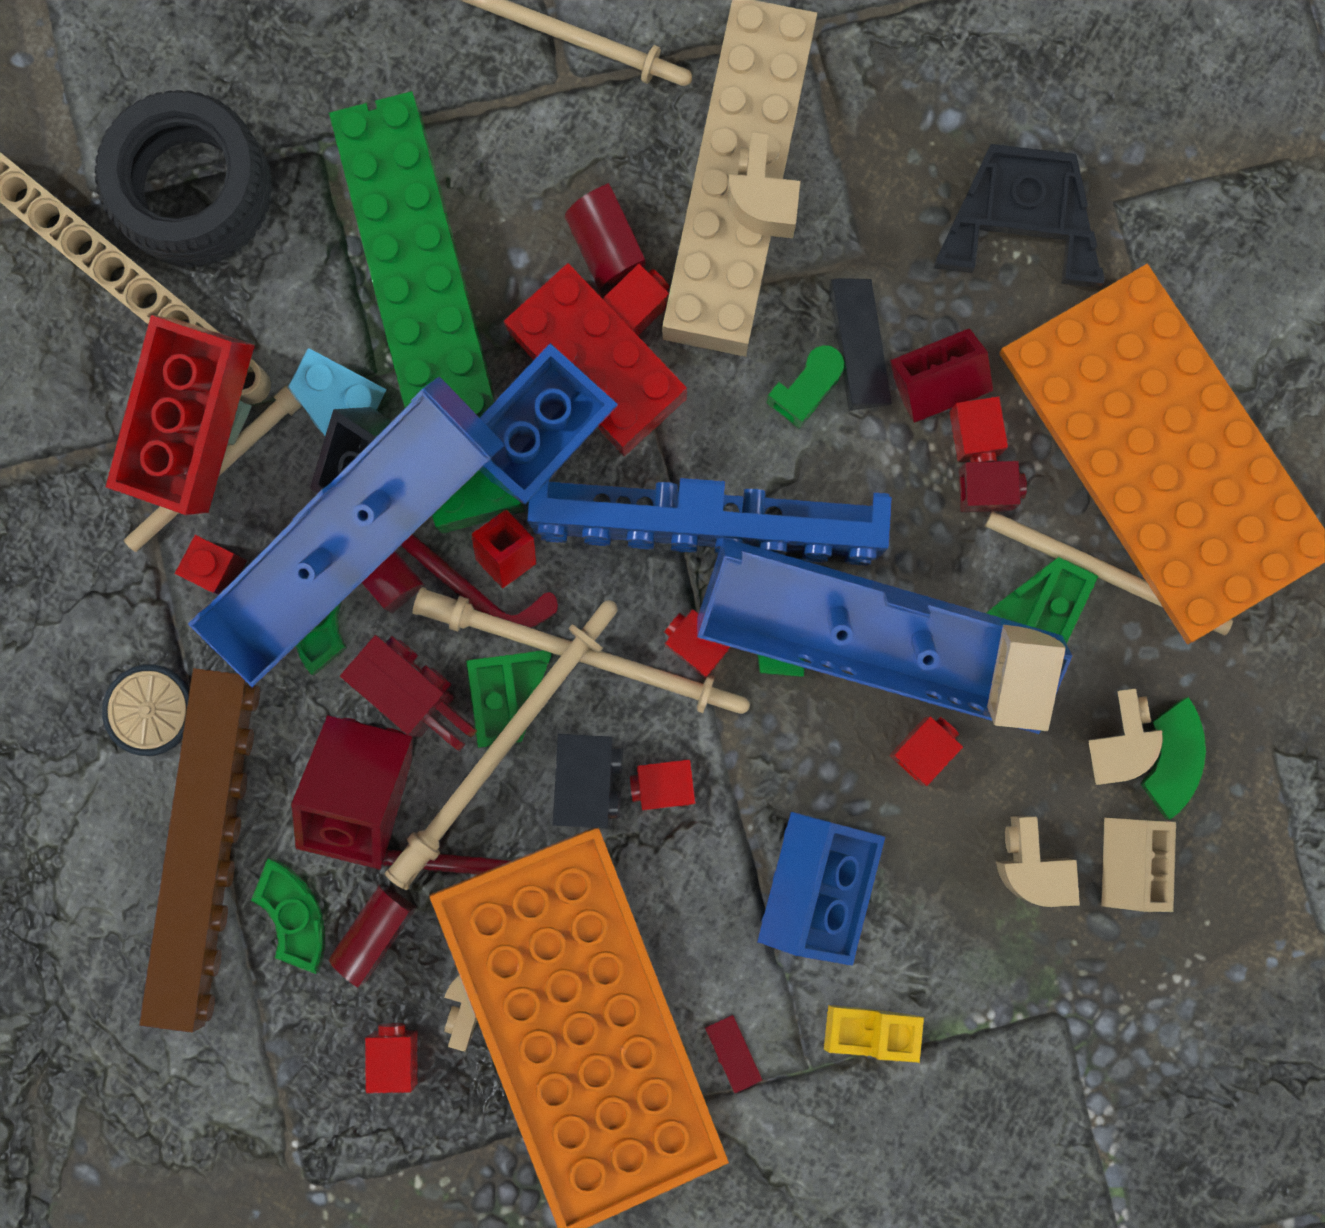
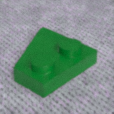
(1049, 598)
(500, 689)

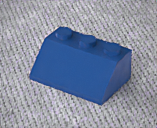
(542, 423)
(821, 890)

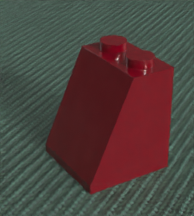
(351, 791)

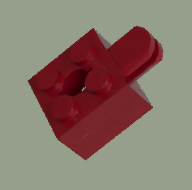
(404, 691)

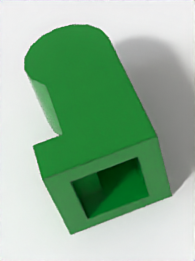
(812, 386)

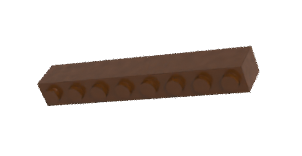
(199, 852)

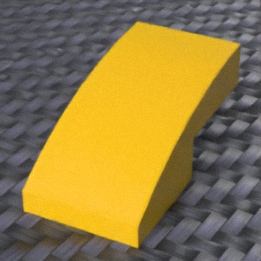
(873, 1033)

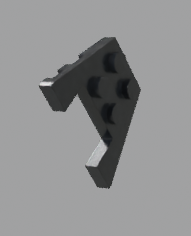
(1029, 196)

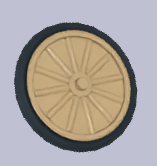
(146, 709)

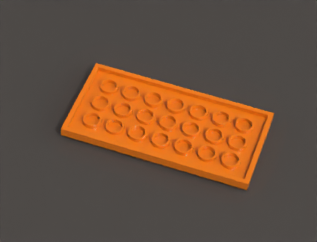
(1167, 453)
(579, 1030)

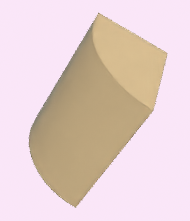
(1025, 679)
(1138, 864)

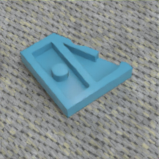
(326, 386)

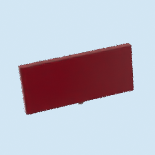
(733, 1054)

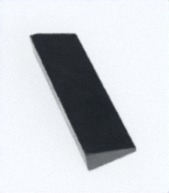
(859, 343)

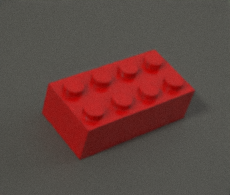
(604, 349)
(179, 415)

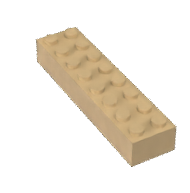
(755, 92)

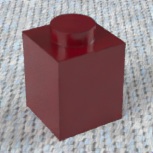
(991, 486)

